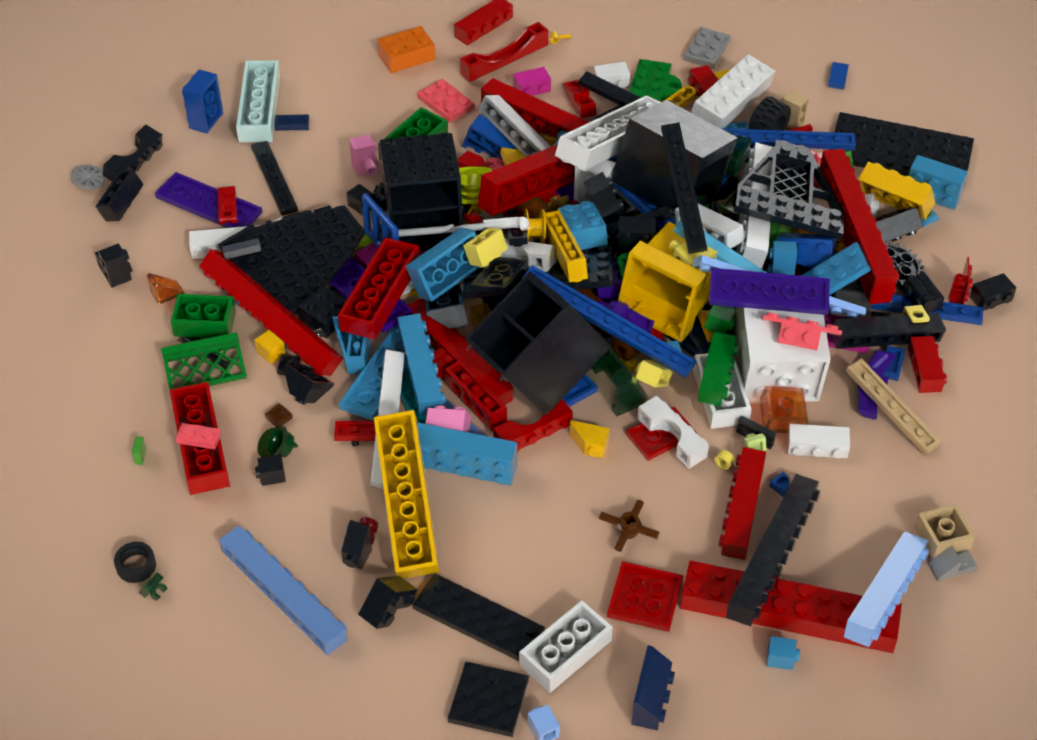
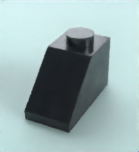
(356, 545)

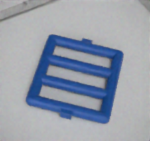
(377, 214)

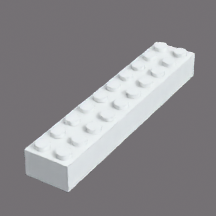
(601, 137)
(755, 230)

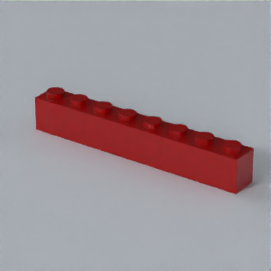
(457, 346)

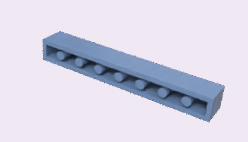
(284, 590)

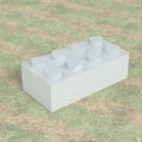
(732, 407)
(565, 646)

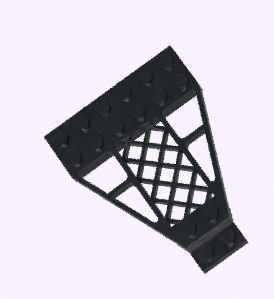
(792, 211)

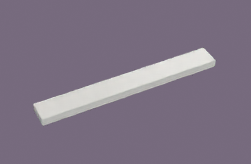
(388, 402)

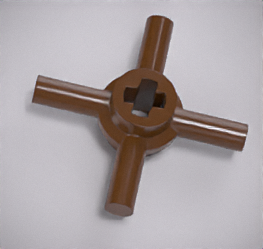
(629, 525)

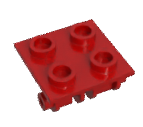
(961, 283)

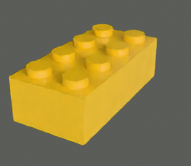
(897, 189)

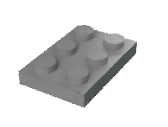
(707, 47)

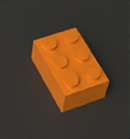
(406, 49)

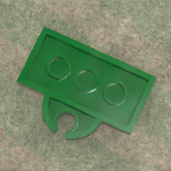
(654, 80)

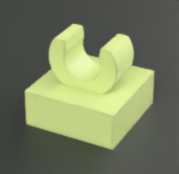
(755, 441)

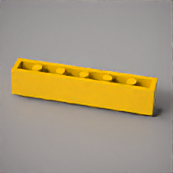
(566, 248)

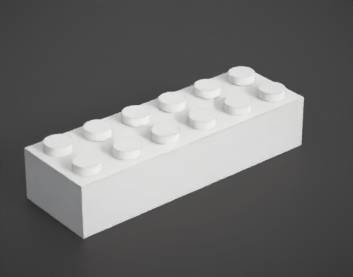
(734, 92)

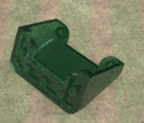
(628, 390)

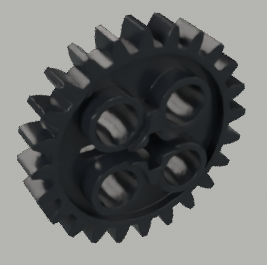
(904, 262)

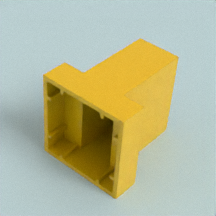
(664, 286)

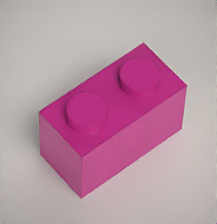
(533, 81)

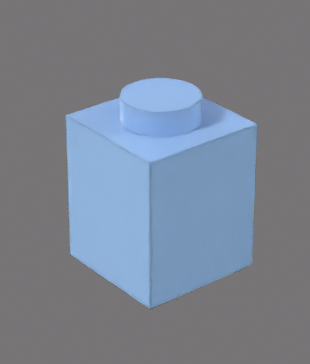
(543, 723)

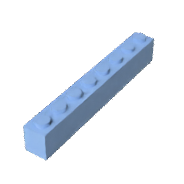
(886, 589)

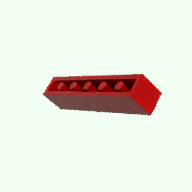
(743, 503)

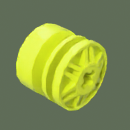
(471, 180)

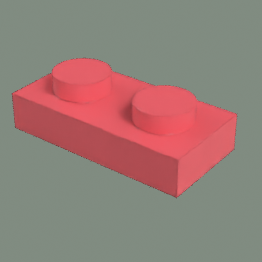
(198, 436)

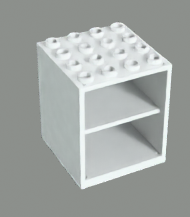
(775, 364)

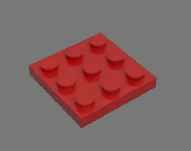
(645, 596)

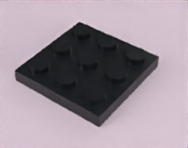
(488, 699)

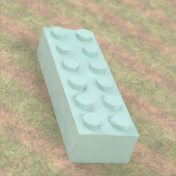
(258, 101)

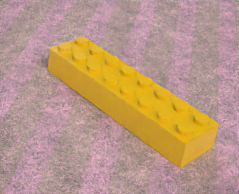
(406, 495)

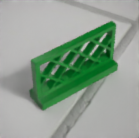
(204, 347)

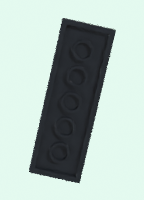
(476, 616)

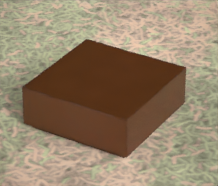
(278, 415)

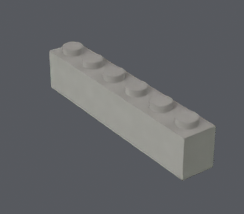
(512, 125)

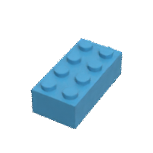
(442, 265)

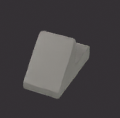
(952, 564)

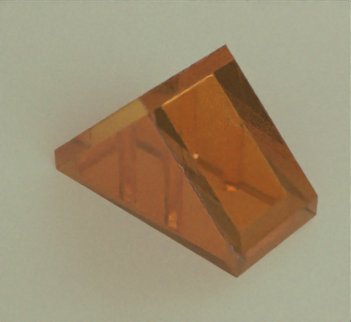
(163, 288)

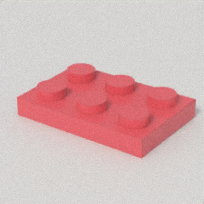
(445, 100)

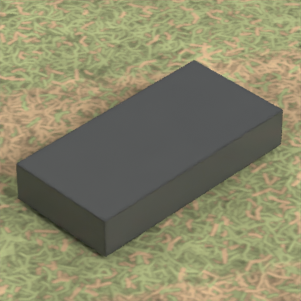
(241, 248)

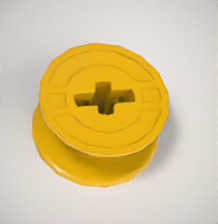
(536, 227)

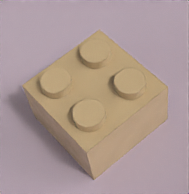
(944, 529)

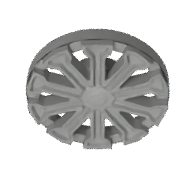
(81, 176)

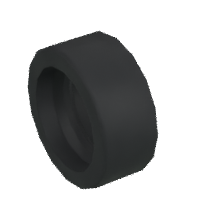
(141, 573)

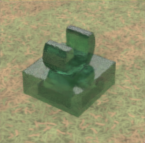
(151, 586)

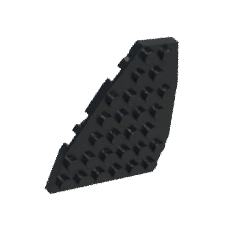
(299, 252)

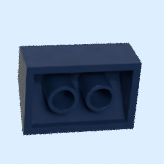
(652, 690)

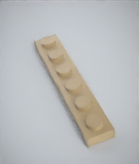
(893, 406)

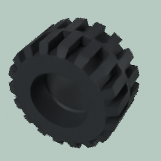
(770, 115)

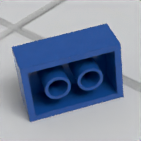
(202, 101)

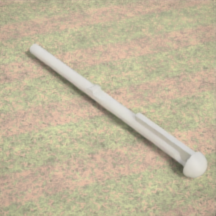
(501, 223)

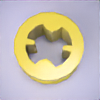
(724, 459)

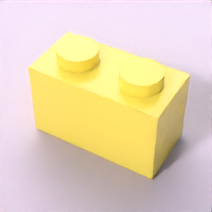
(485, 247)
(653, 373)

